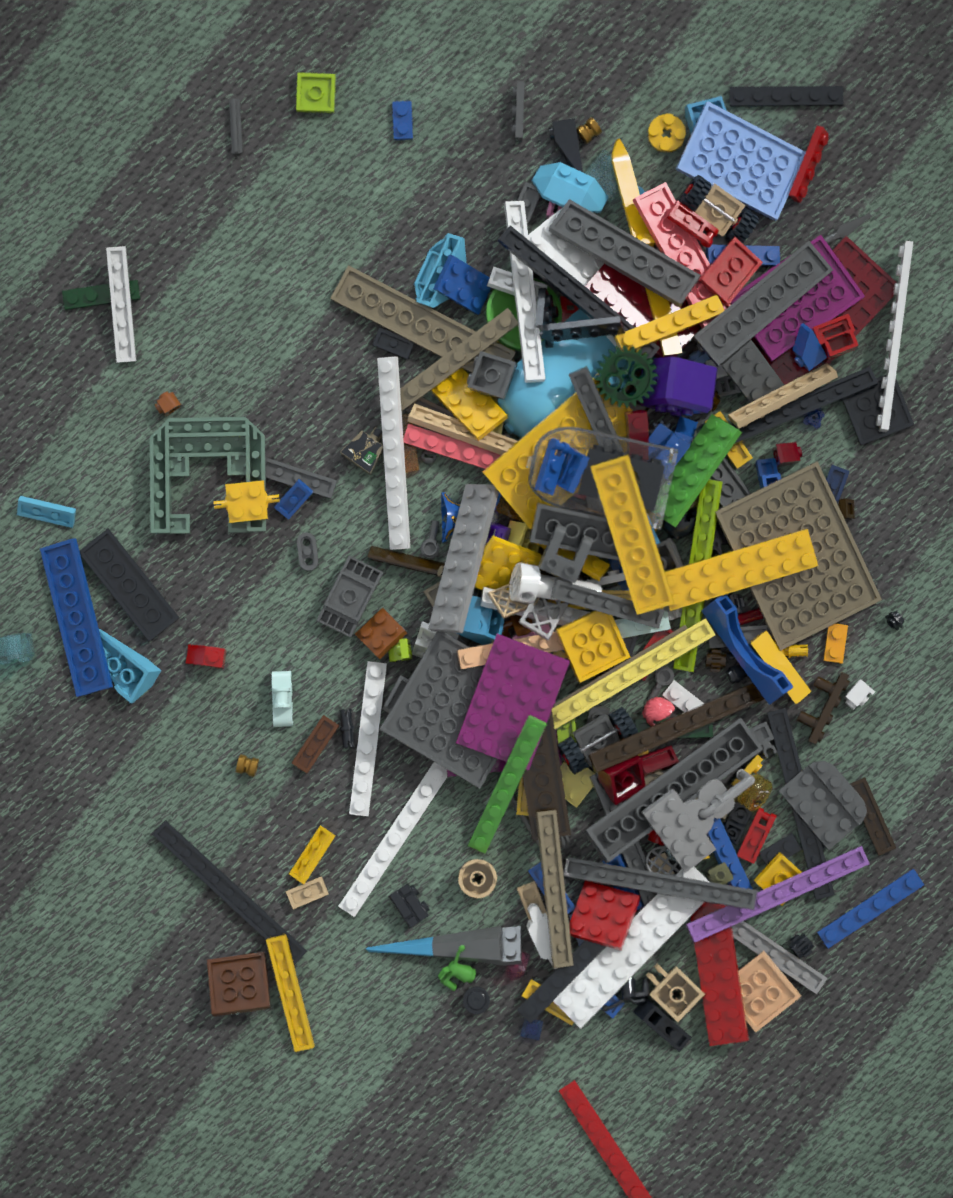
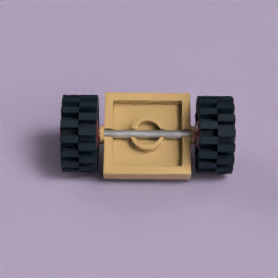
(719, 208)

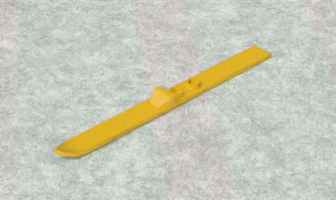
(628, 191)

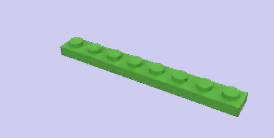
(507, 784)

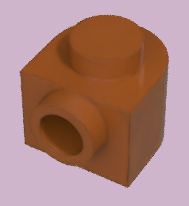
(167, 403)

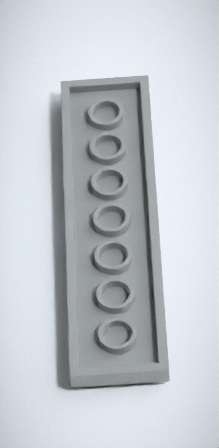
(463, 558)

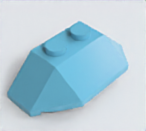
(561, 182)
(433, 266)

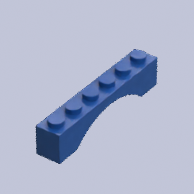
(724, 619)

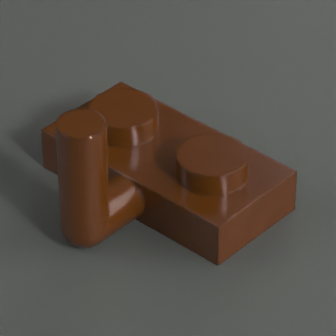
(514, 622)

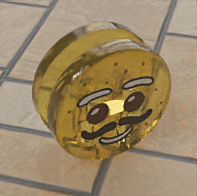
(756, 794)

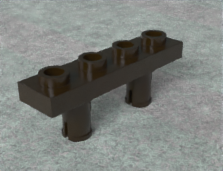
(825, 717)

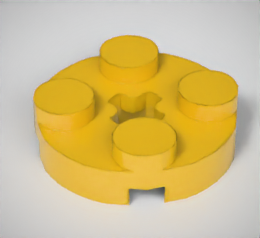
(677, 133)

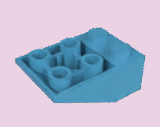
(482, 623)

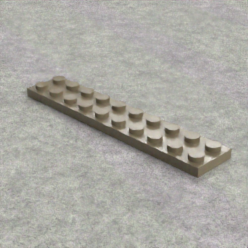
(406, 316)

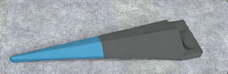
(487, 945)

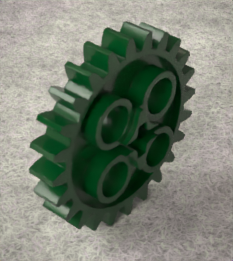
(641, 383)

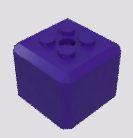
(681, 387)

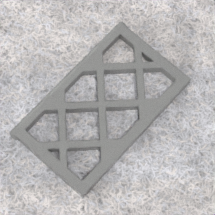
(553, 622)

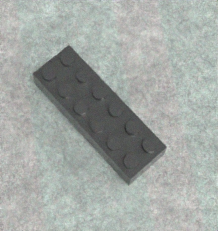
(577, 525)

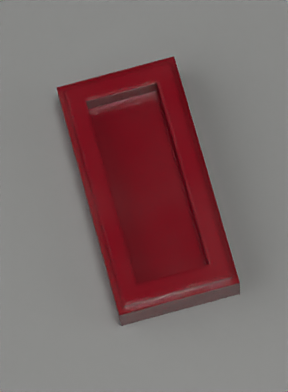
(658, 760)

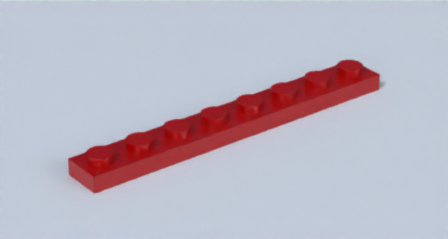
(603, 1141)

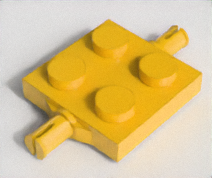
(246, 501)

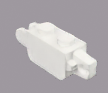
(539, 931)

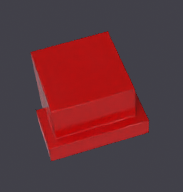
(836, 336)

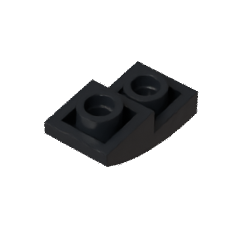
(737, 822)

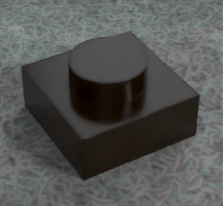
(847, 508)

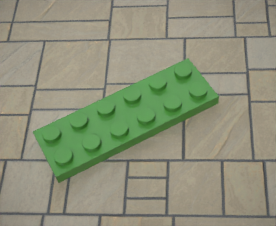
(698, 466)

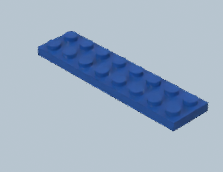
(76, 617)

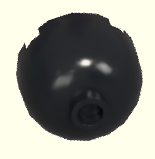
(684, 527)

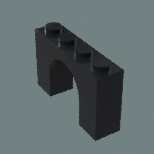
(648, 471)

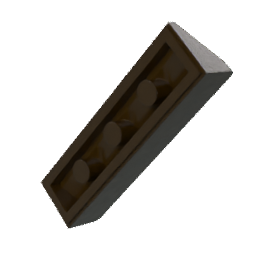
(404, 560)

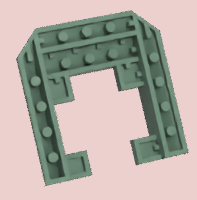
(201, 437)

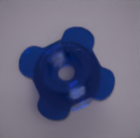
(815, 423)

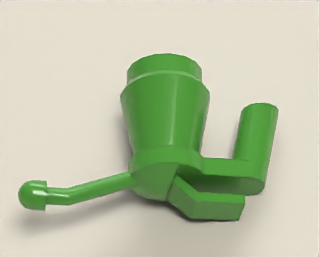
(462, 972)

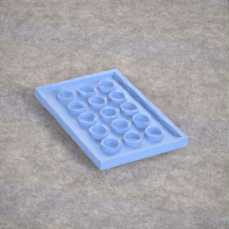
(741, 160)

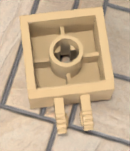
(663, 993)

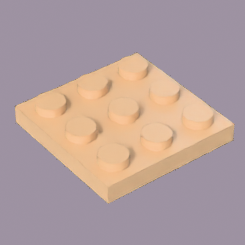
(764, 991)

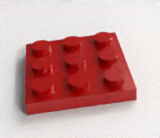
(603, 915)

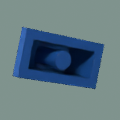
(807, 348)
(686, 429)

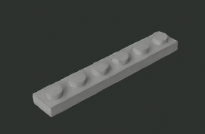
(782, 958)

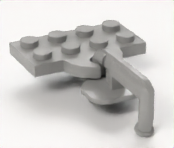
(679, 822)

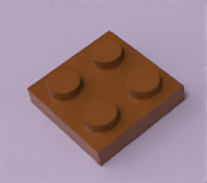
(381, 633)

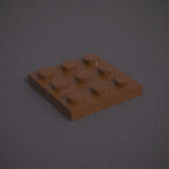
(238, 984)

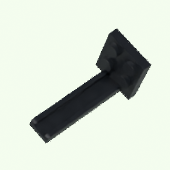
(552, 331)

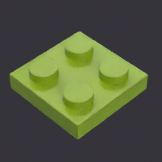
(315, 92)

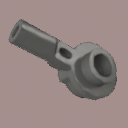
(430, 547)
(663, 676)

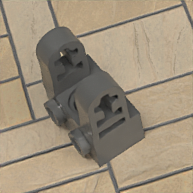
(562, 566)

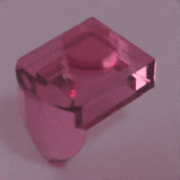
(515, 972)

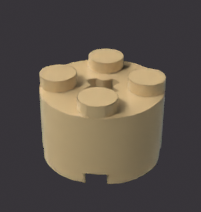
(487, 883)

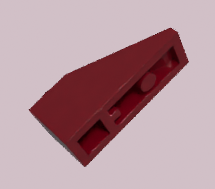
(637, 425)

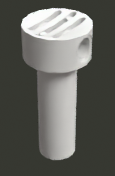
(528, 583)

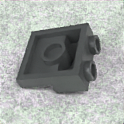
(491, 375)

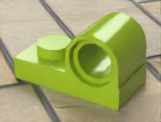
(401, 651)

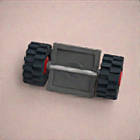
(594, 737)

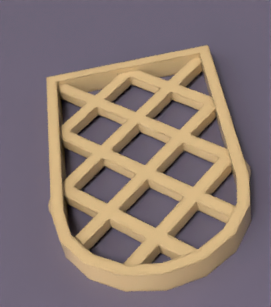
(503, 589)

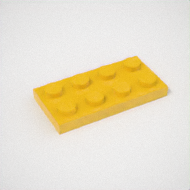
(474, 410)

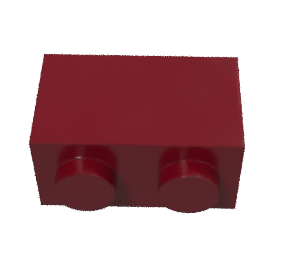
(623, 779)

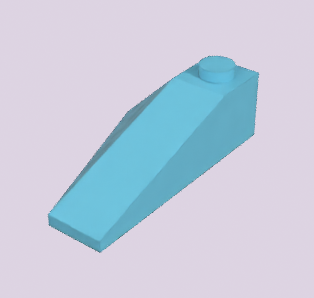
(128, 669)

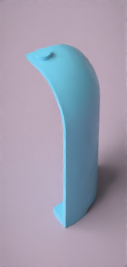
(532, 402)

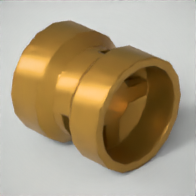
(589, 130)
(247, 765)

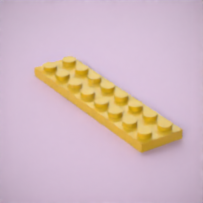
(632, 534)
(741, 569)

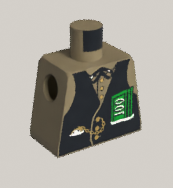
(364, 450)

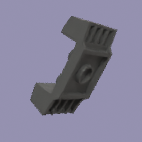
(349, 596)

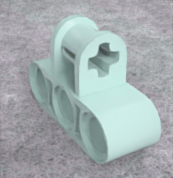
(282, 698)

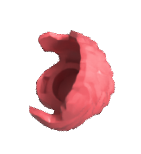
(657, 709)

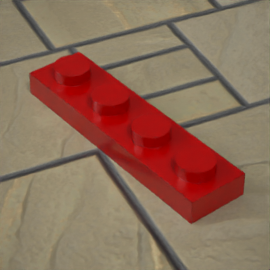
(811, 158)

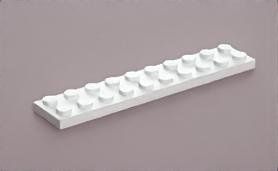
(615, 967)

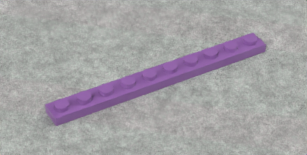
(779, 893)

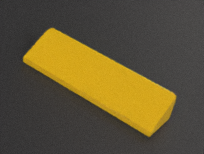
(774, 657)

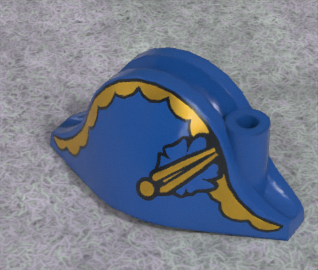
(450, 509)

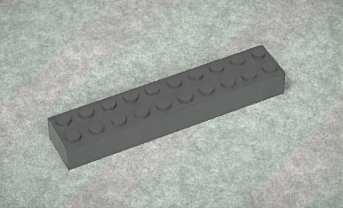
(710, 761)

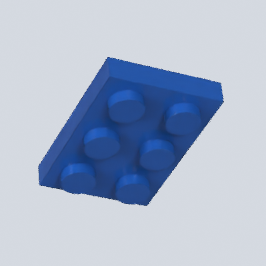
(463, 284)

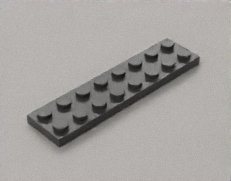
(624, 253)
(762, 303)

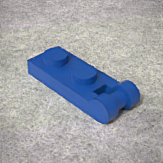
(551, 466)

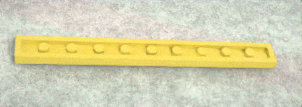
(631, 672)

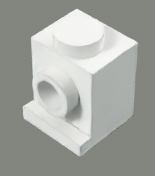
(858, 694)

